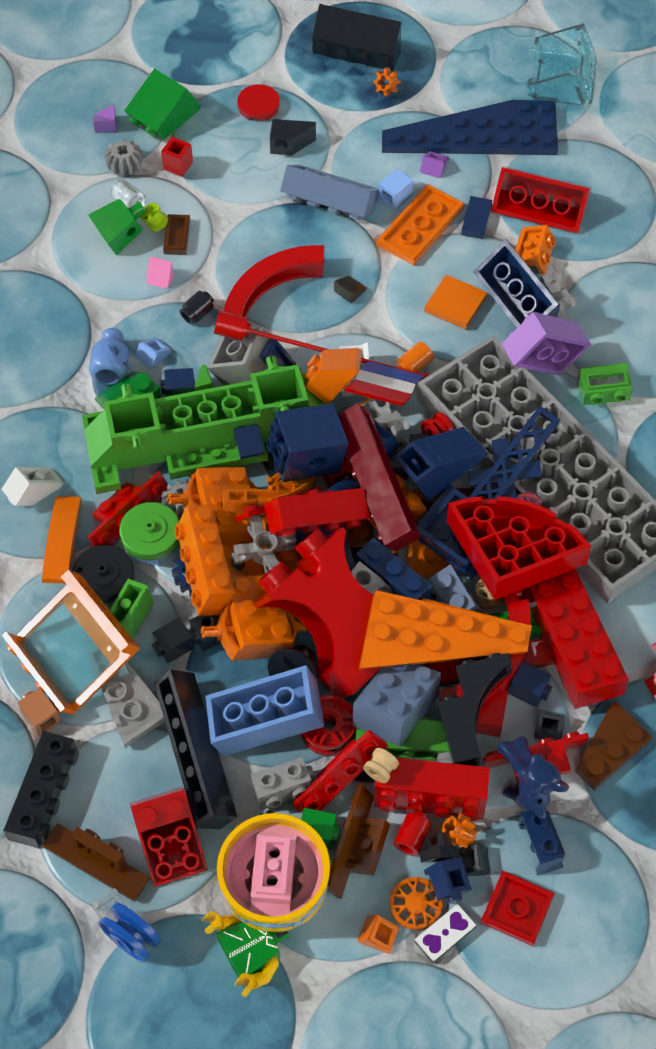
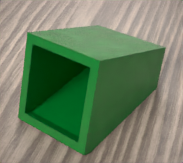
(161, 105)

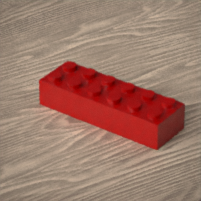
(576, 640)

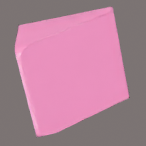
(160, 272)

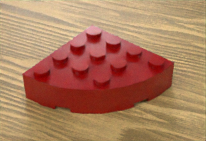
(515, 542)

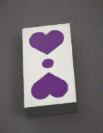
(445, 934)

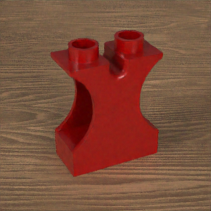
(328, 604)

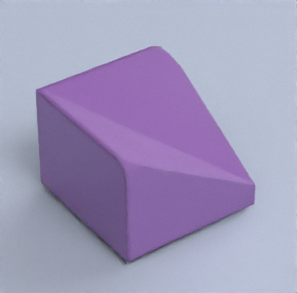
(105, 120)

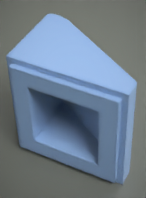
(152, 352)

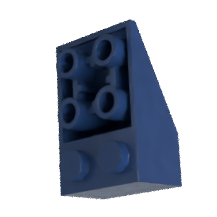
(439, 459)

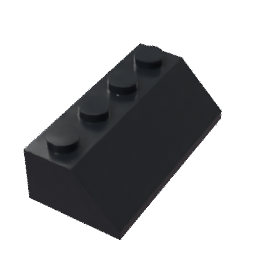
(357, 37)

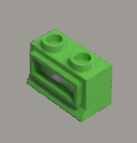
(604, 384)

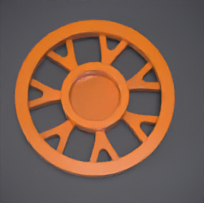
(414, 904)

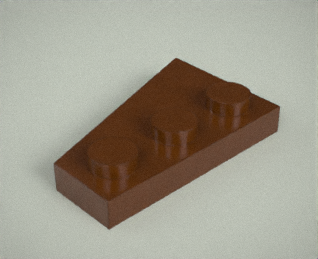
(612, 746)

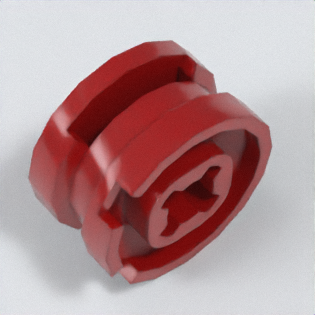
(437, 424)

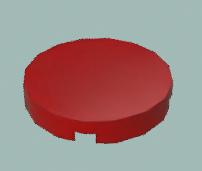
(258, 102)

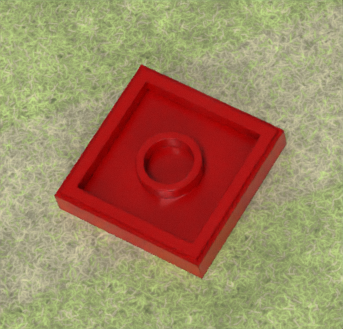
(517, 908)

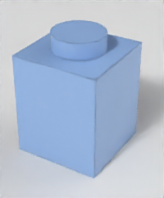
(395, 189)

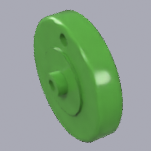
(149, 531)

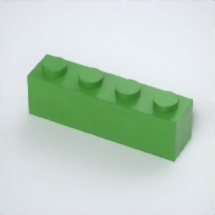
(422, 743)

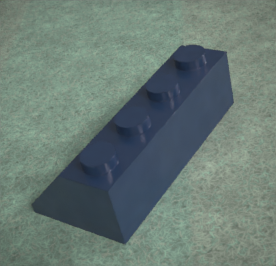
(515, 285)

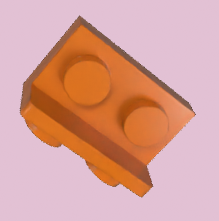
(536, 246)

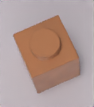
(38, 711)

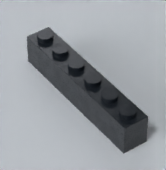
(195, 755)

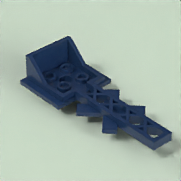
(434, 527)

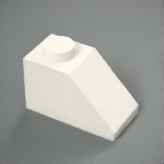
(30, 485)

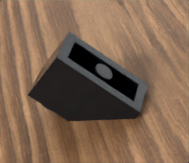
(291, 136)

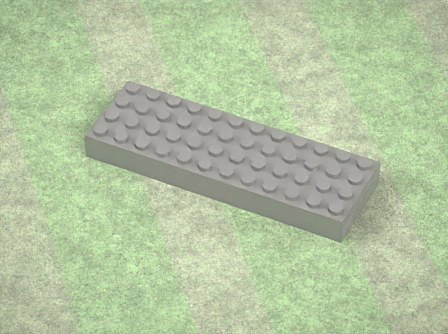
(577, 472)

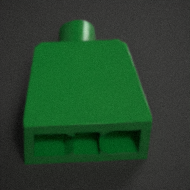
(118, 223)

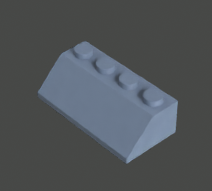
(329, 190)

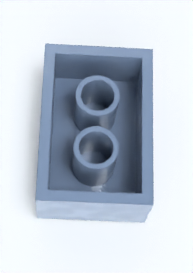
(396, 701)

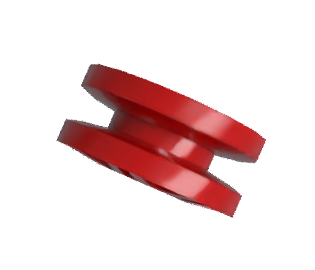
(332, 741)

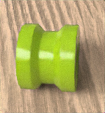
(154, 217)

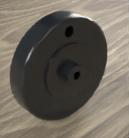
(105, 570)

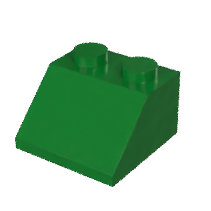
(140, 384)

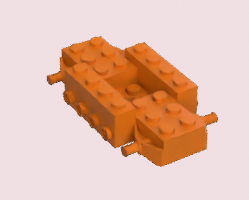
(217, 588)

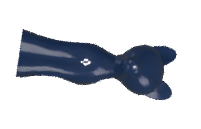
(536, 777)

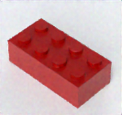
(434, 789)

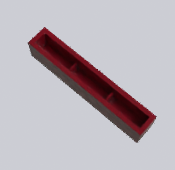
(377, 477)

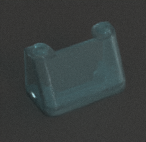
(565, 67)

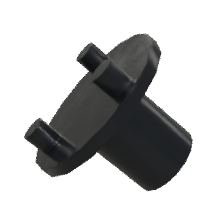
(292, 658)

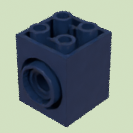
(307, 442)

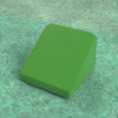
(204, 379)

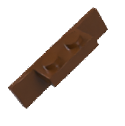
(359, 843)
(96, 859)

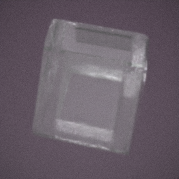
(104, 903)

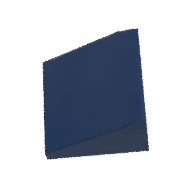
(249, 441)

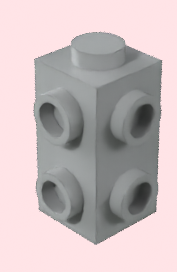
(282, 783)

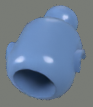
(109, 358)

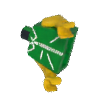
(248, 950)

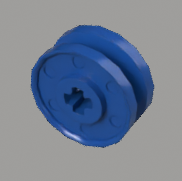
(129, 932)

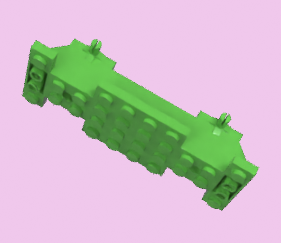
(189, 427)

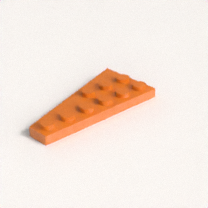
(424, 632)

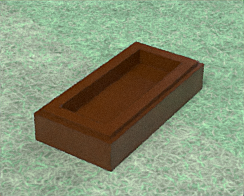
(176, 234)

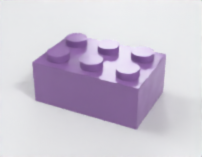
(546, 343)

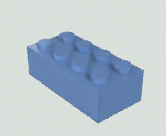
(264, 711)

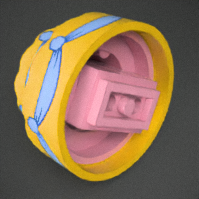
(276, 849)

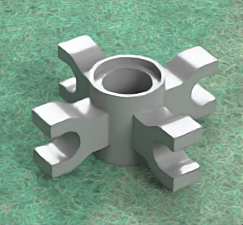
(561, 295)
(389, 419)
(262, 538)

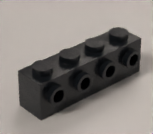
(41, 789)

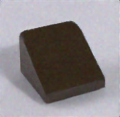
(348, 288)

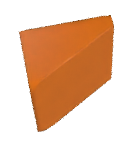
(378, 933)

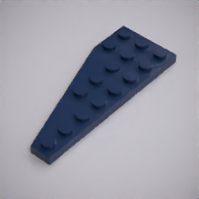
(499, 128)

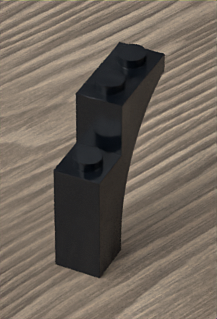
(461, 713)

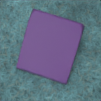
(434, 164)

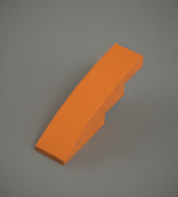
(61, 539)

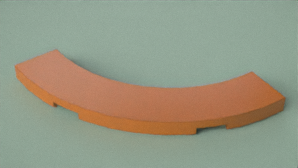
(241, 498)

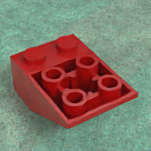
(168, 836)

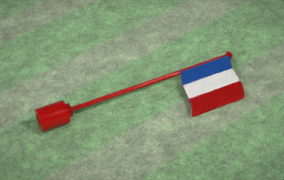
(372, 381)

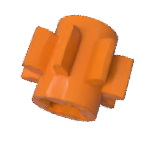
(380, 81)
(460, 830)

